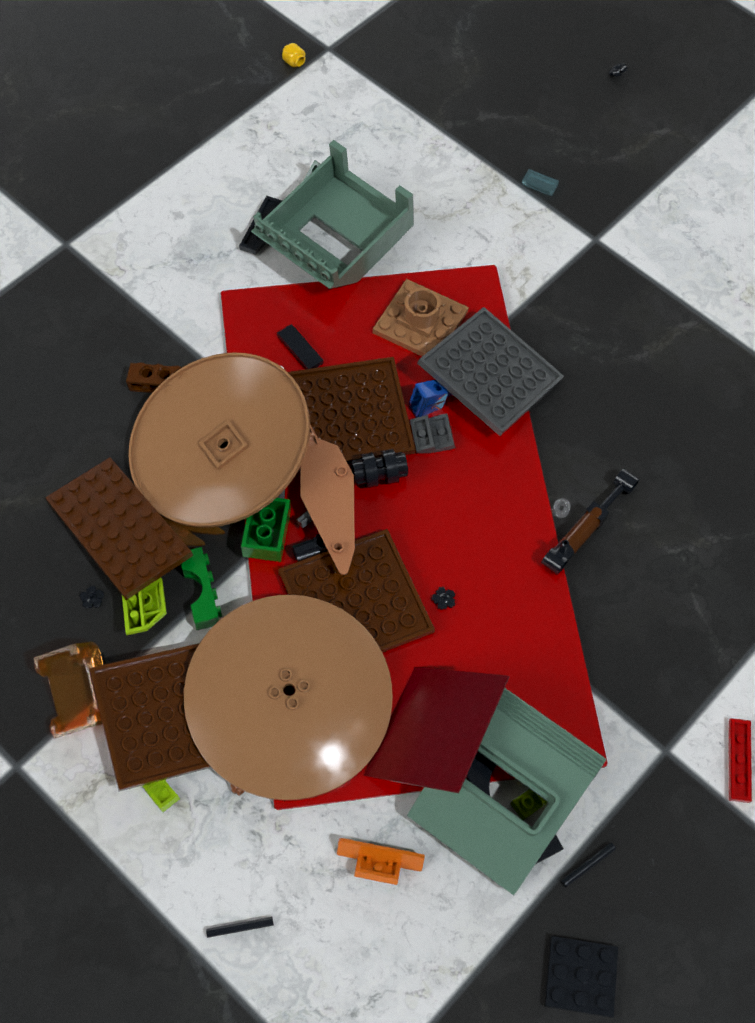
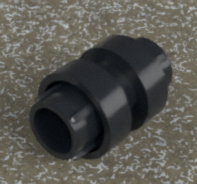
(367, 469)

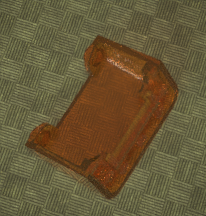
(71, 686)

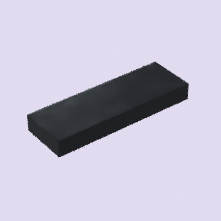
(300, 347)

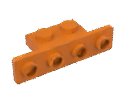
(379, 862)

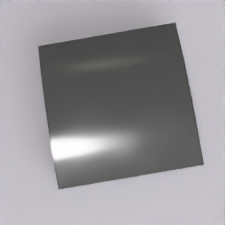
(432, 434)

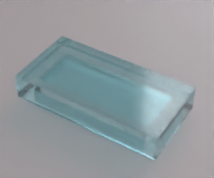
(540, 182)

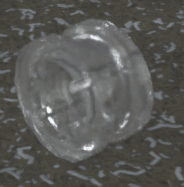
(563, 502)

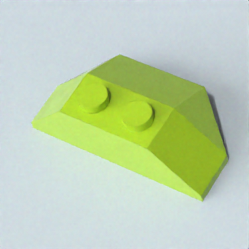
(144, 608)

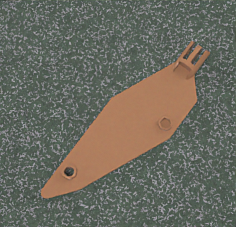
(329, 498)

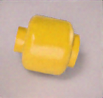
(293, 55)

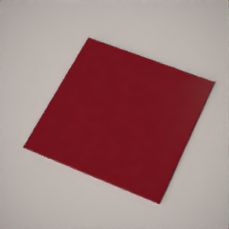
(437, 728)

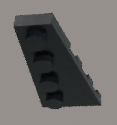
(251, 242)

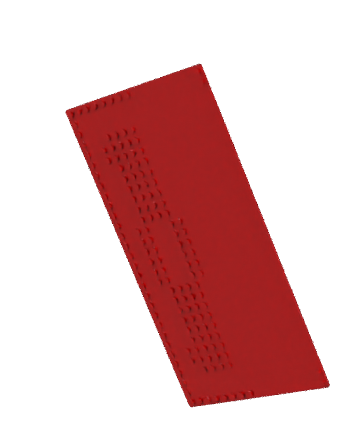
(458, 519)

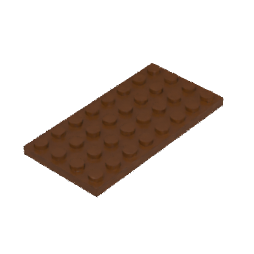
(119, 528)

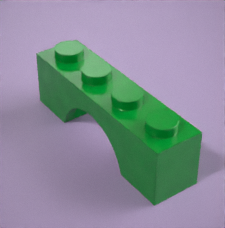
(204, 610)

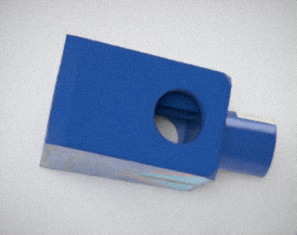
(428, 398)

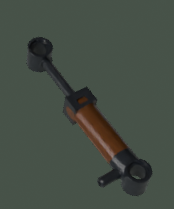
(591, 520)

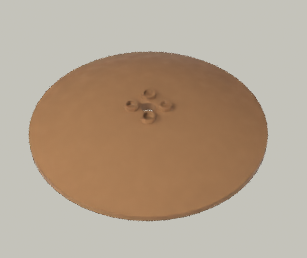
(195, 410)
(278, 741)

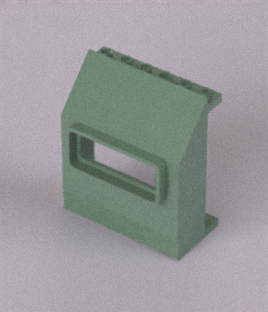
(345, 206)
(540, 758)

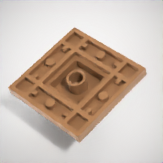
(419, 318)

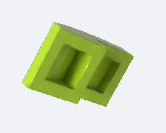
(161, 794)

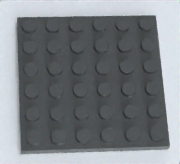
(491, 370)

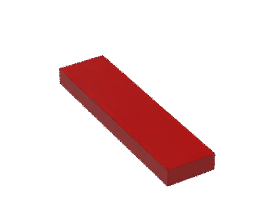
(740, 761)

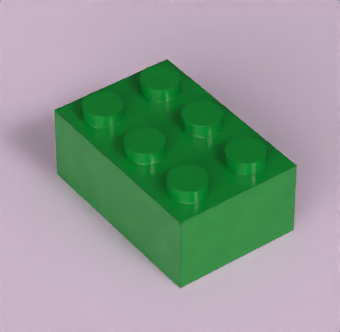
(267, 531)

